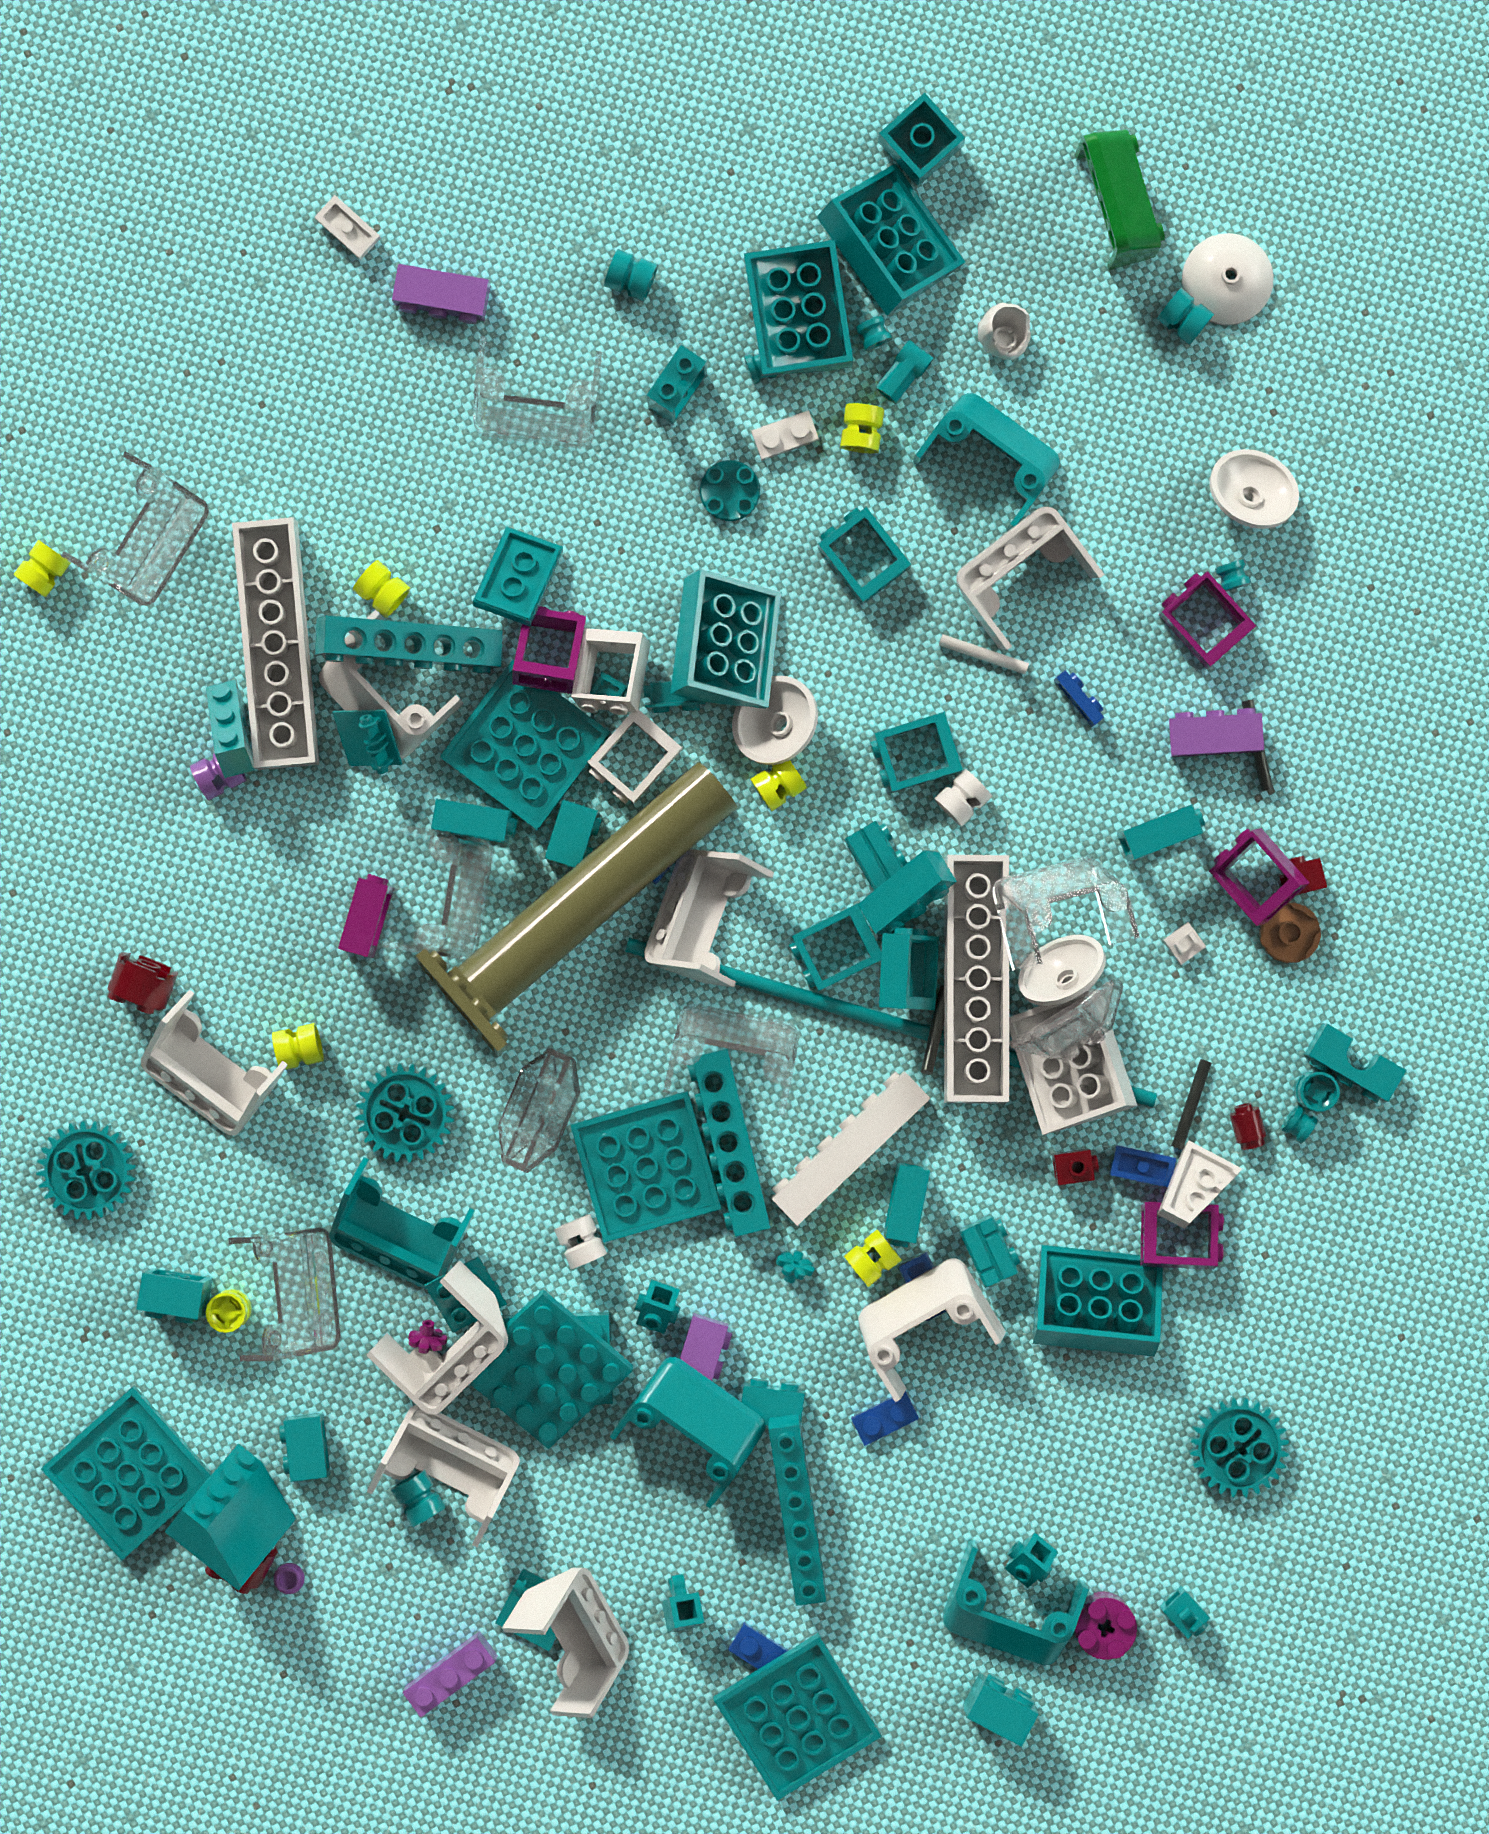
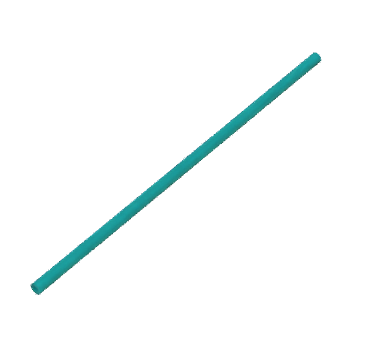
(848, 1009)

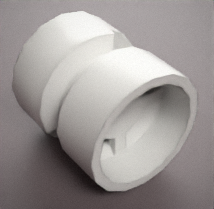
(963, 797)
(583, 1252)

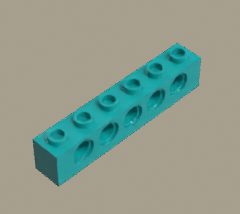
(485, 643)
(755, 1217)
(797, 1509)

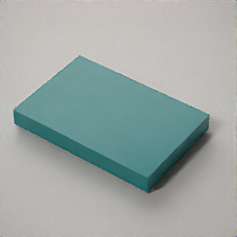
(518, 576)

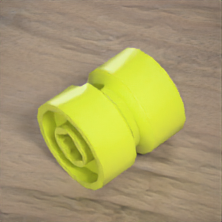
(863, 417)
(42, 568)
(385, 592)
(778, 784)
(298, 1046)
(864, 1265)
(228, 1310)

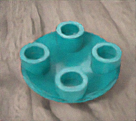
(730, 490)

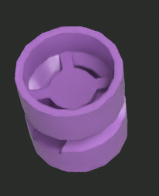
(211, 779)

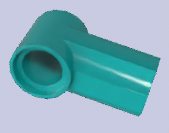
(908, 366)

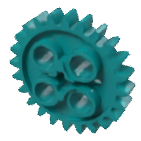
(416, 1086)
(113, 1160)
(1255, 1470)

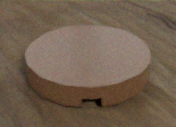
(1291, 934)

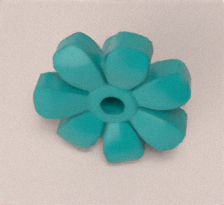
(794, 1266)

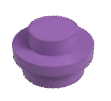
(289, 1578)

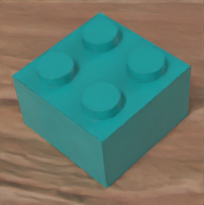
(921, 139)
(174, 1294)
(1000, 1708)

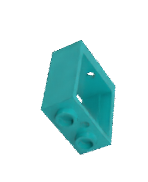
(681, 375)
(883, 579)
(946, 743)
(474, 821)
(1161, 832)
(864, 932)
(908, 969)
(906, 1204)

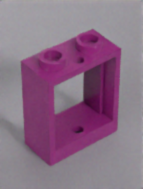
(1244, 623)
(548, 676)
(1226, 859)
(366, 916)
(1149, 1241)

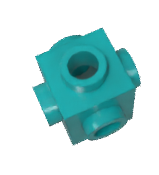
(657, 1307)
(1031, 1560)

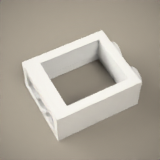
(615, 642)
(654, 732)

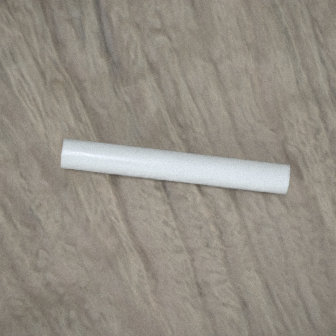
(983, 654)

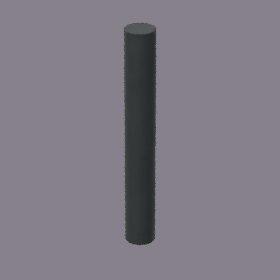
(1260, 759)
(934, 1035)
(1191, 1104)

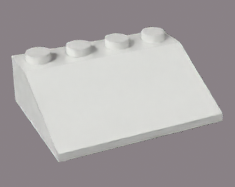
(1077, 1089)

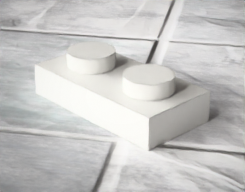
(347, 227)
(785, 435)

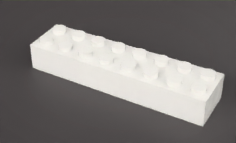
(275, 643)
(975, 984)

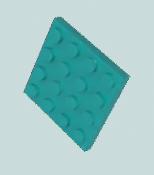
(525, 747)
(645, 1166)
(550, 1370)
(127, 1472)
(797, 1716)

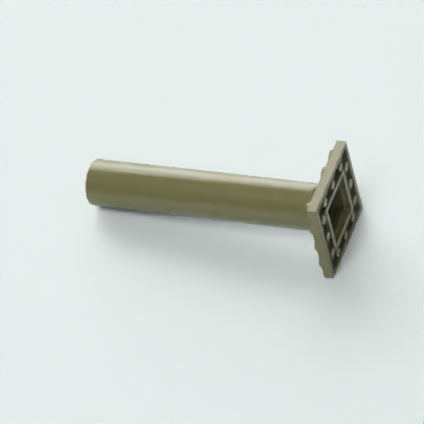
(580, 902)

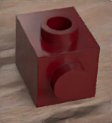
(1311, 870)
(1074, 1166)

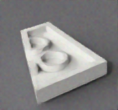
(1195, 1184)

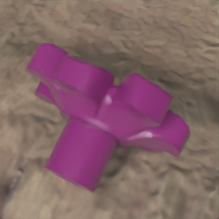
(427, 1338)

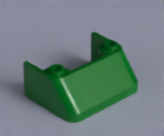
(1121, 196)

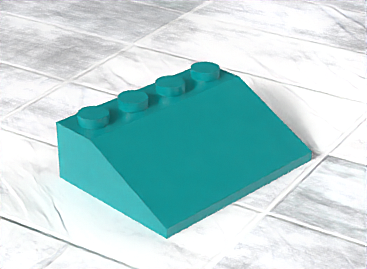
(890, 238)
(799, 309)
(725, 641)
(1097, 1301)
(233, 1518)

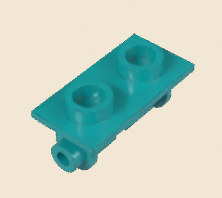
(661, 698)

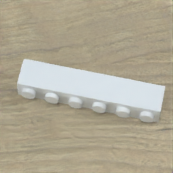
(850, 1147)

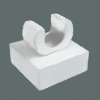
(1184, 943)

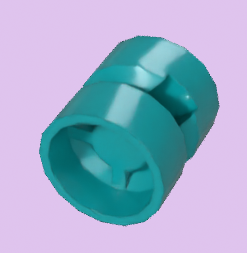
(630, 275)
(1185, 316)
(1316, 1091)
(418, 1498)

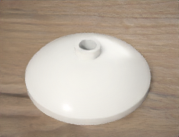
(1228, 299)
(1254, 489)
(759, 730)
(1067, 971)

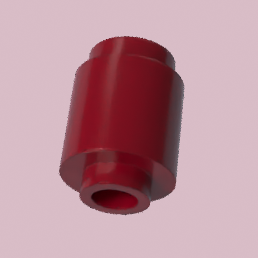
(1248, 1126)

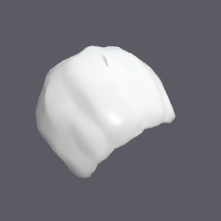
(1005, 331)

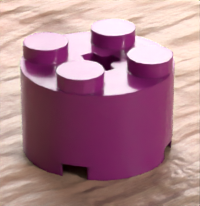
(1113, 1641)

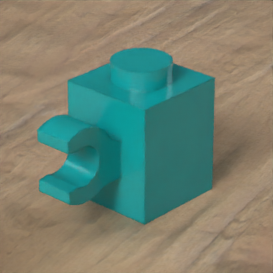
(682, 1609)
(1185, 1613)

